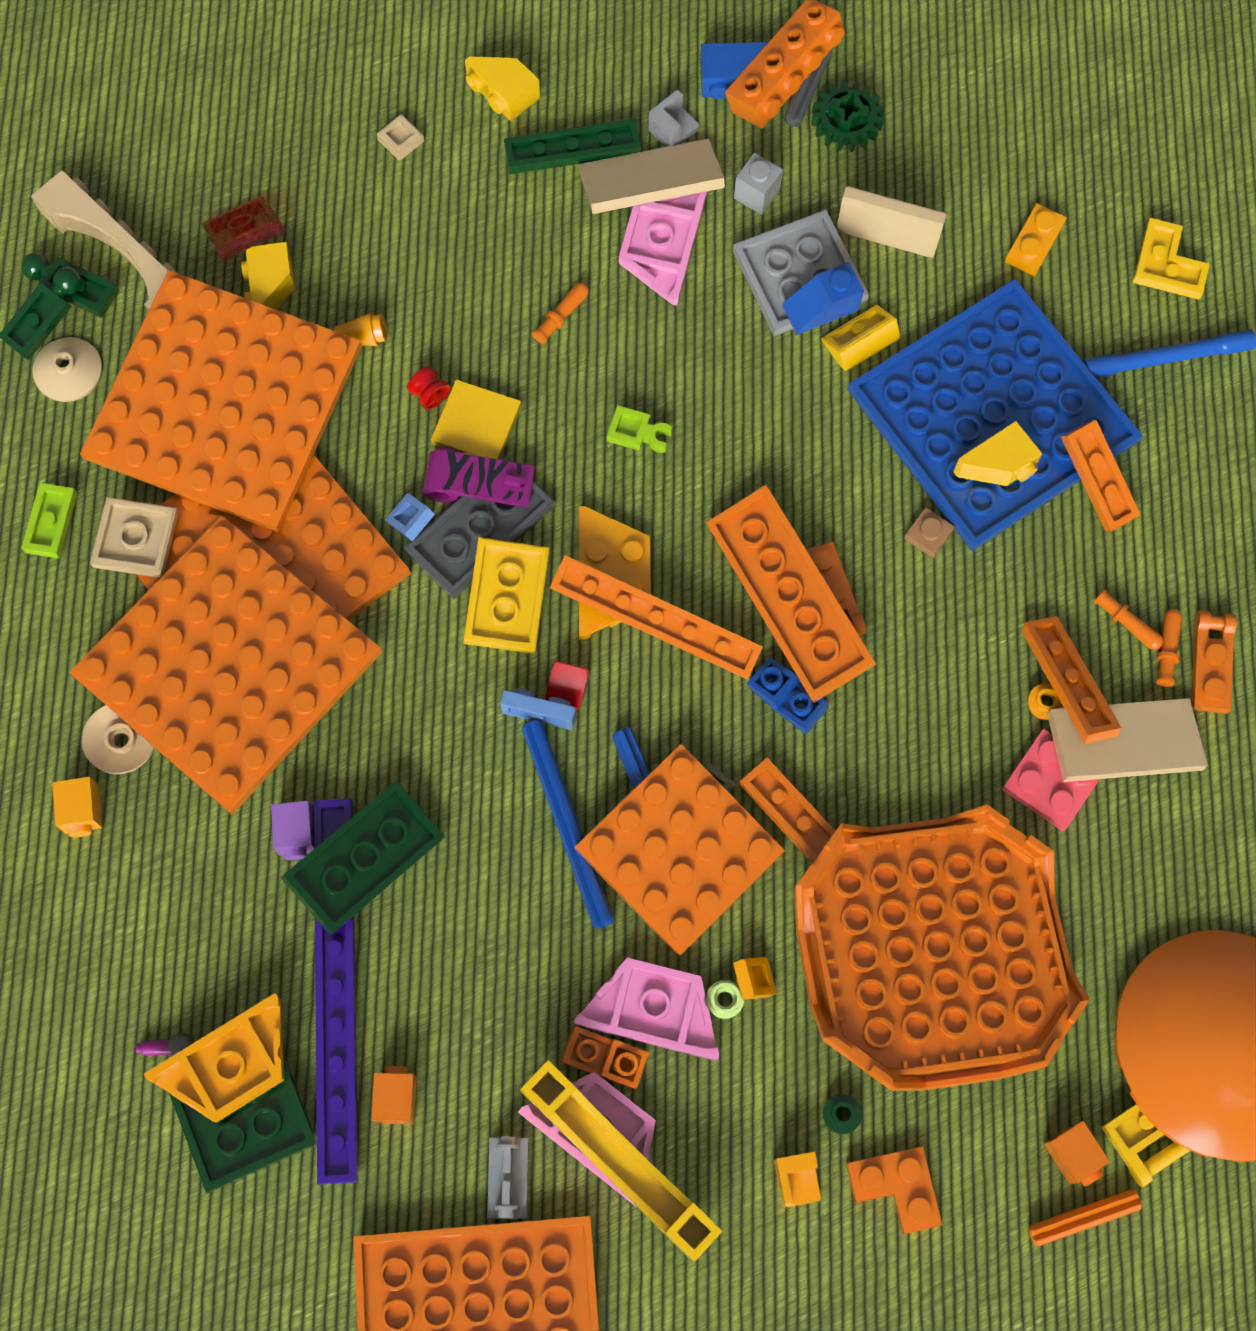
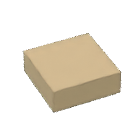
(400, 137)

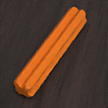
(1084, 1217)

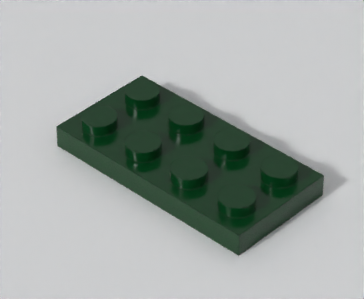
(362, 857)

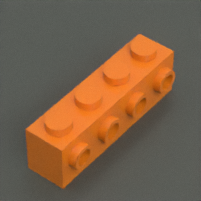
(785, 62)

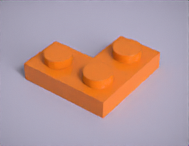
(904, 1177)

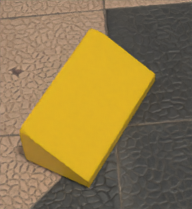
(862, 337)

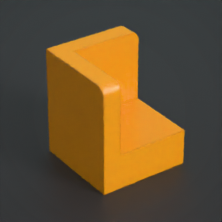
(797, 1179)

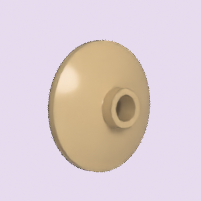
(75, 379)
(101, 747)

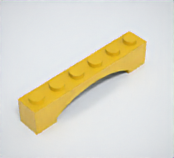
(620, 1161)

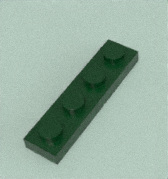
(571, 146)

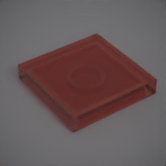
(243, 227)

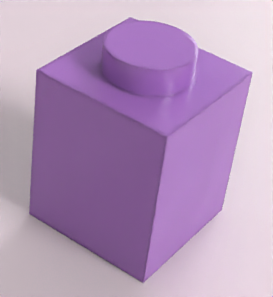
(293, 829)

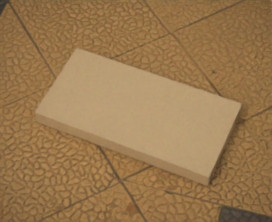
(651, 176)
(1152, 741)

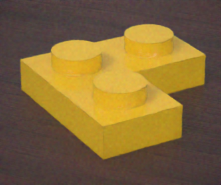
(1162, 268)

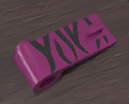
(477, 477)

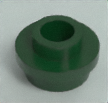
(833, 1122)

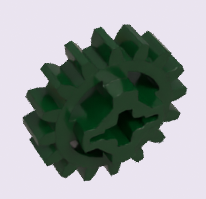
(862, 124)

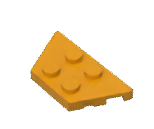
(616, 552)
(228, 1064)

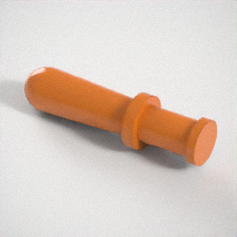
(556, 318)
(1136, 626)
(1168, 656)

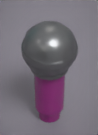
(164, 1047)

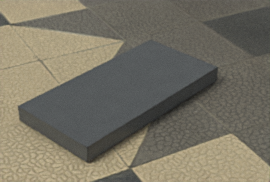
(450, 542)

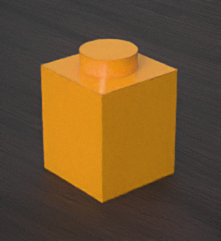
(77, 806)

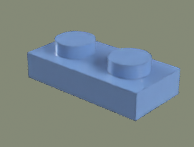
(525, 705)

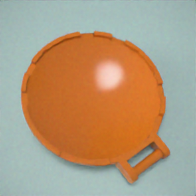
(1192, 1042)

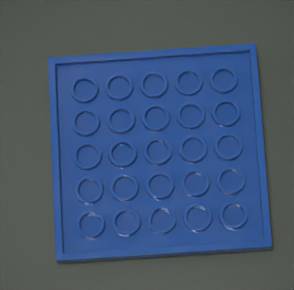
(970, 383)

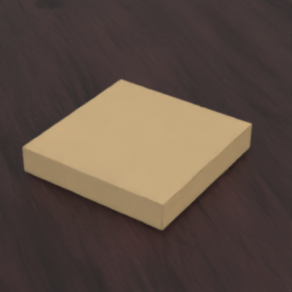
(134, 537)

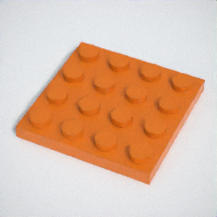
(679, 849)

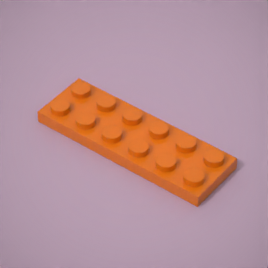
(790, 594)

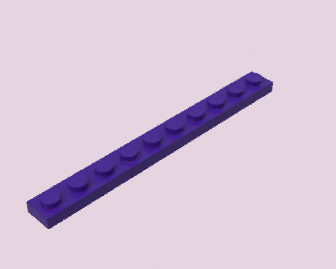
(335, 1029)

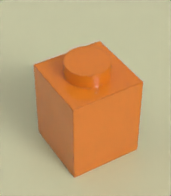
(394, 1096)
(1077, 1154)

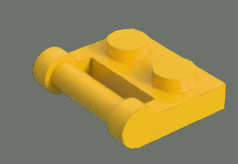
(1132, 1133)

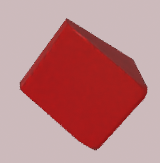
(568, 683)

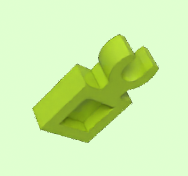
(632, 428)

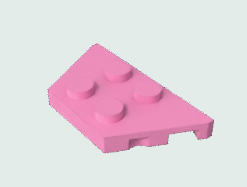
(661, 242)
(653, 1008)
(615, 1107)

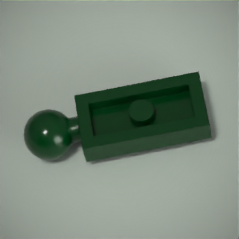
(94, 294)
(41, 313)

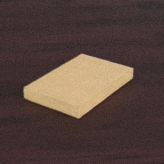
(890, 221)

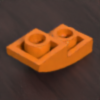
(604, 1056)

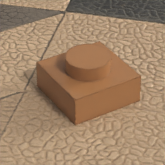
(929, 532)

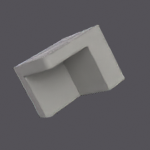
(671, 122)

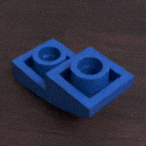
(787, 695)

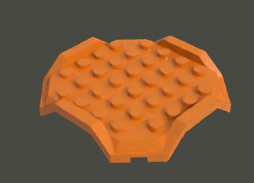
(937, 951)

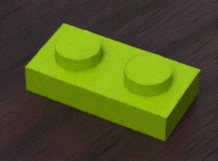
(49, 520)

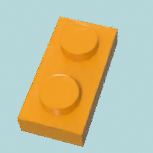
(1035, 239)

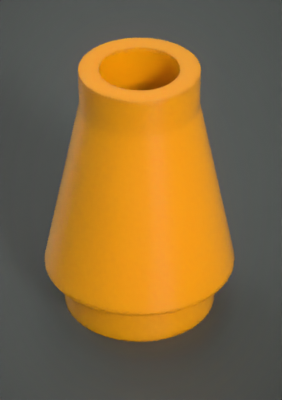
(369, 329)

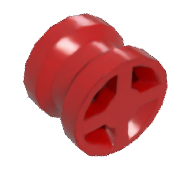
(428, 387)

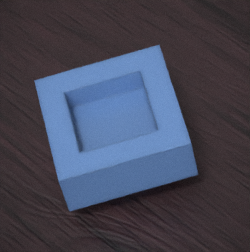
(410, 516)

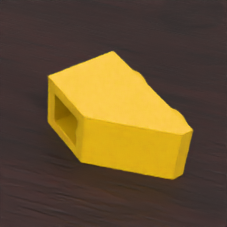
(504, 82)
(269, 274)

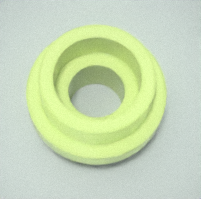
(730, 988)

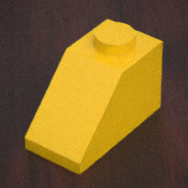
(1001, 458)

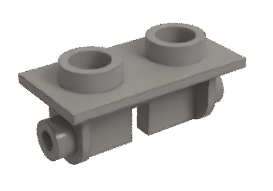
(507, 1178)

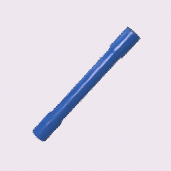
(1223, 344)

